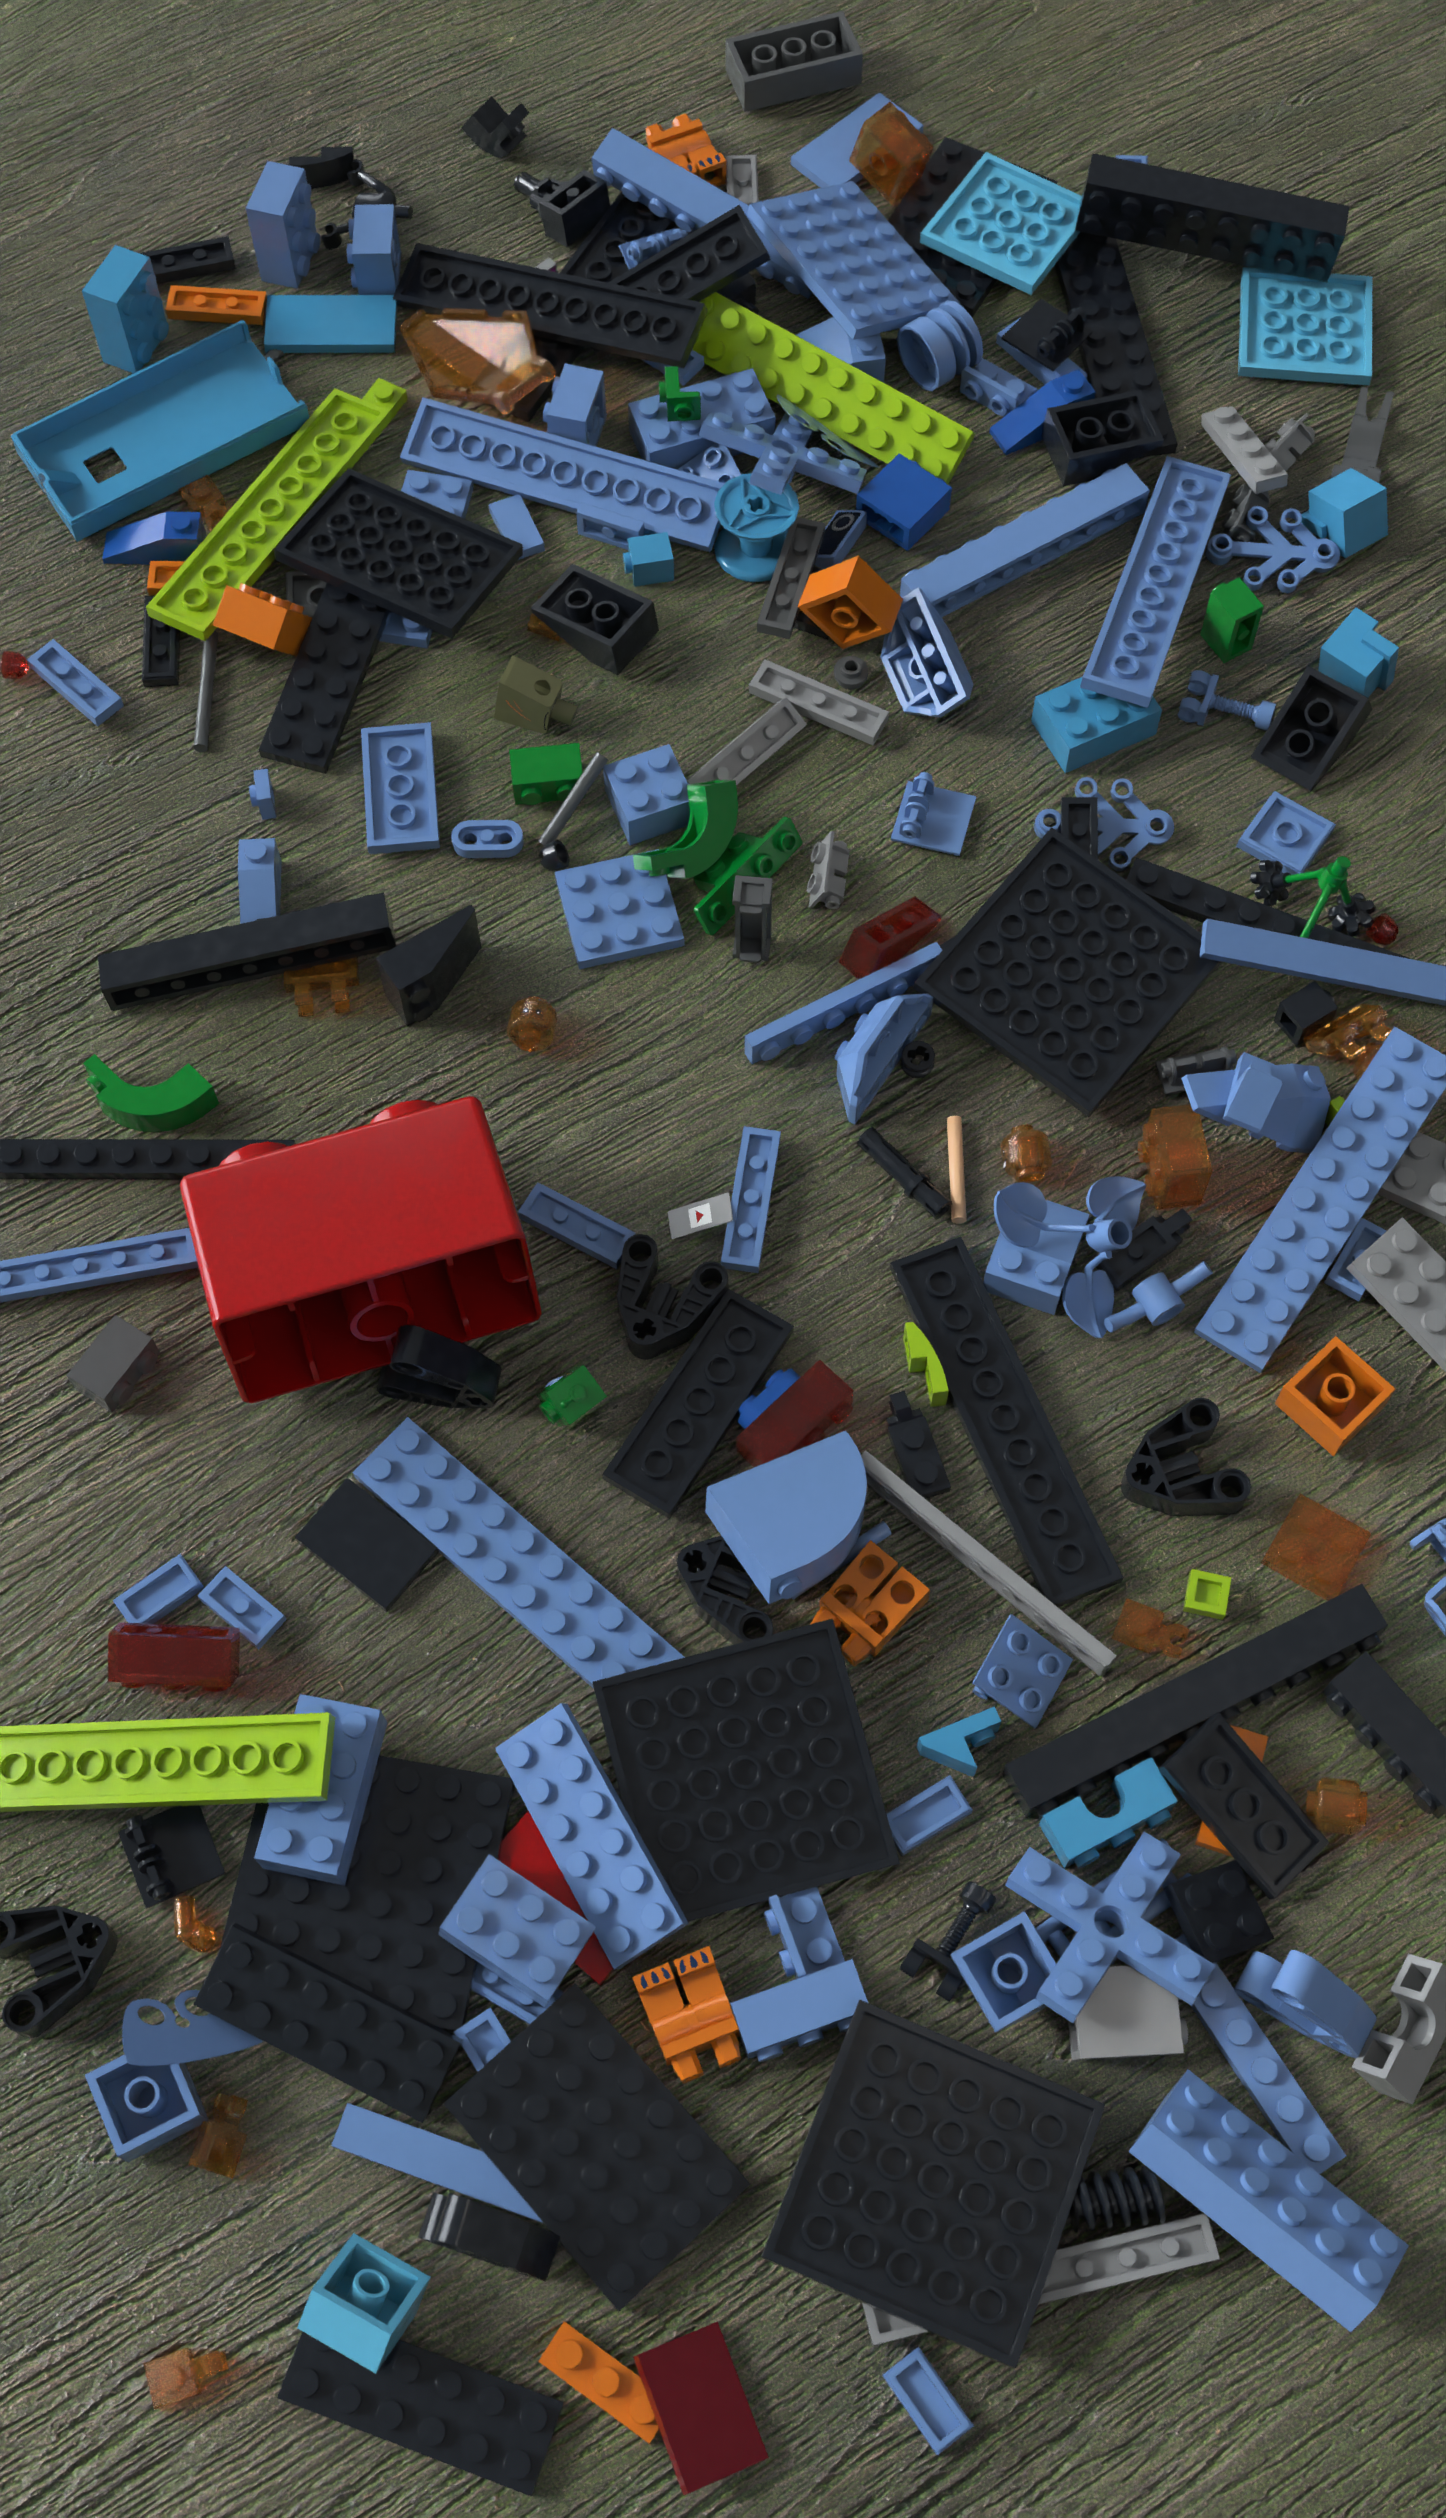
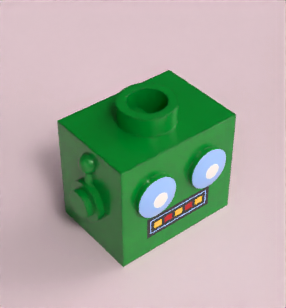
(570, 1396)

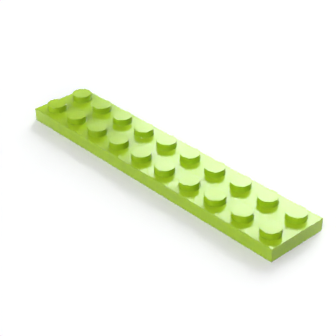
(830, 390)
(268, 510)
(166, 1762)

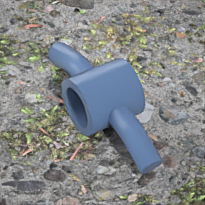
(1158, 1298)

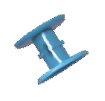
(753, 528)

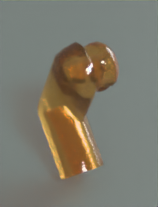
(189, 1929)

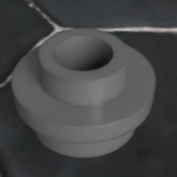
(847, 679)

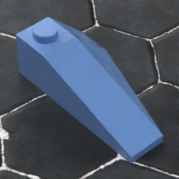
(1295, 1117)

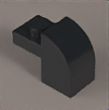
(495, 129)

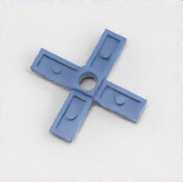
(782, 453)
(1122, 1904)

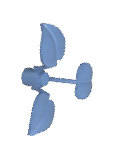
(1114, 1203)

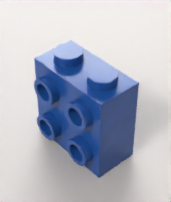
(904, 501)

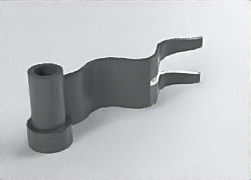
(1365, 439)

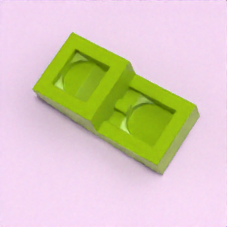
(923, 1357)

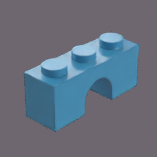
(1079, 1834)

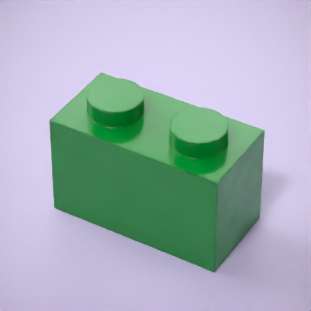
(1231, 619)
(544, 772)

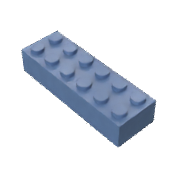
(1270, 2200)

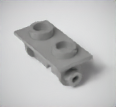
(1294, 437)
(828, 859)

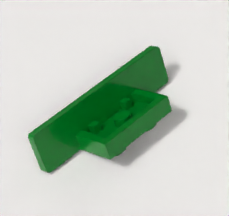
(743, 857)

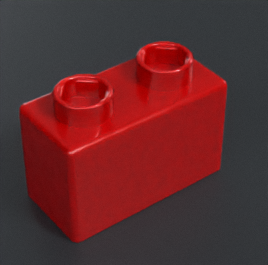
(352, 1234)

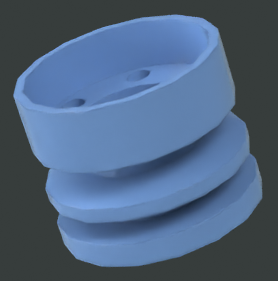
(939, 345)

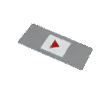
(700, 1215)

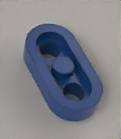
(776, 1386)

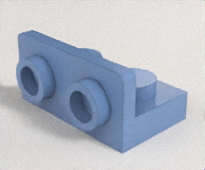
(994, 387)
(804, 1932)

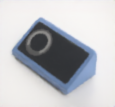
(840, 536)

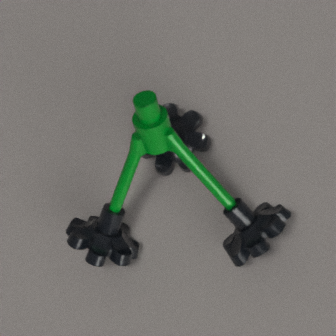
(1350, 910)

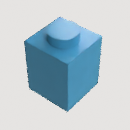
(649, 559)

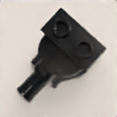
(566, 207)

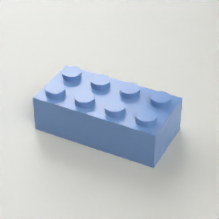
(679, 441)
(320, 1836)

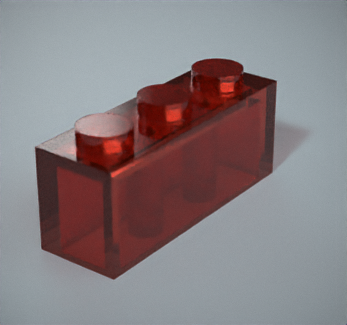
(797, 1416)
(173, 1656)

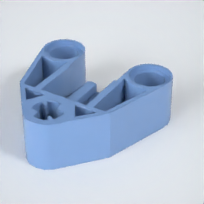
(1308, 2000)

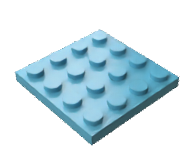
(1005, 223)
(1305, 327)

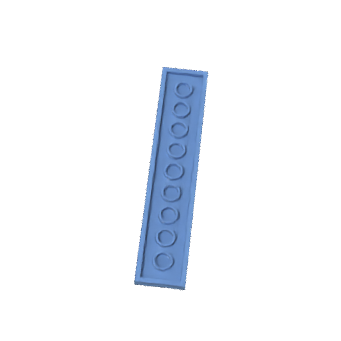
(562, 472)
(1156, 582)
(1325, 1201)
(509, 1558)

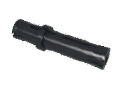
(916, 1183)

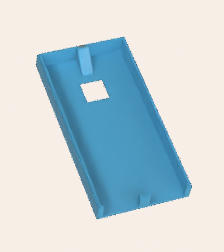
(166, 427)

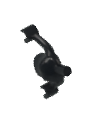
(384, 196)

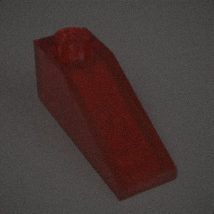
(888, 937)

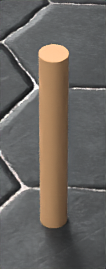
(956, 1169)

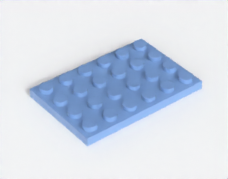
(850, 258)

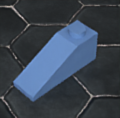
(259, 879)

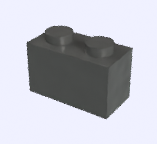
(114, 1364)

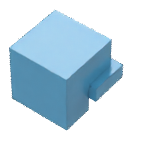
(1348, 511)
(1359, 655)

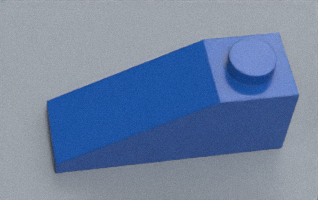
(1025, 423)
(156, 538)

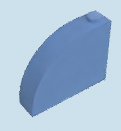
(793, 1515)

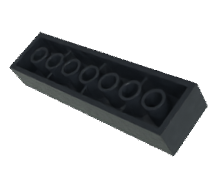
(1211, 218)

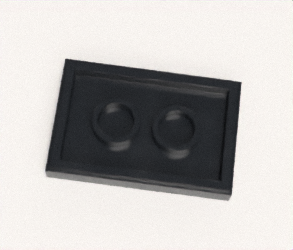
(367, 1544)

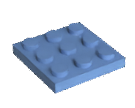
(617, 911)

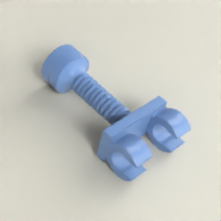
(1203, 684)

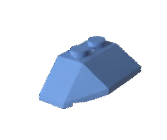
(924, 660)
(878, 1048)

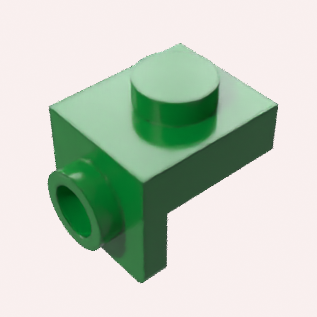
(680, 405)

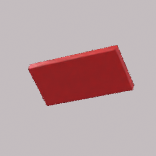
(530, 1857)

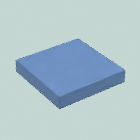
(1286, 834)

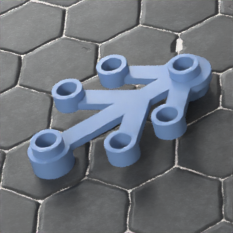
(1278, 550)
(1113, 825)

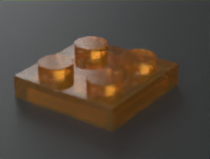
(1316, 1548)

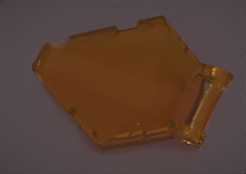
(476, 355)

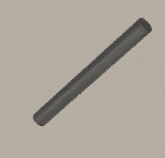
(205, 693)

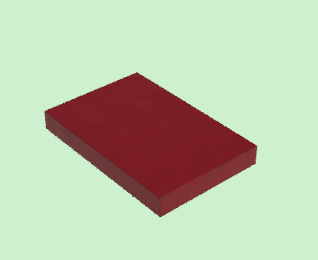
(700, 2408)

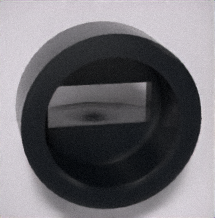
(554, 856)

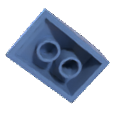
(862, 353)
(1039, 1272)

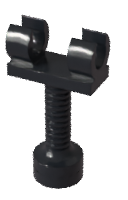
(975, 1901)

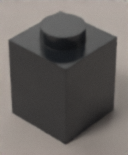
(1305, 1012)

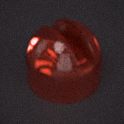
(13, 665)
(1383, 930)

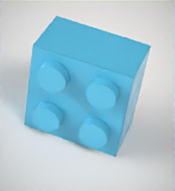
(363, 2302)

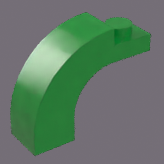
(708, 833)
(151, 1108)

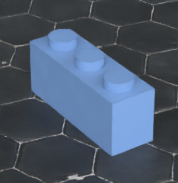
(798, 2010)

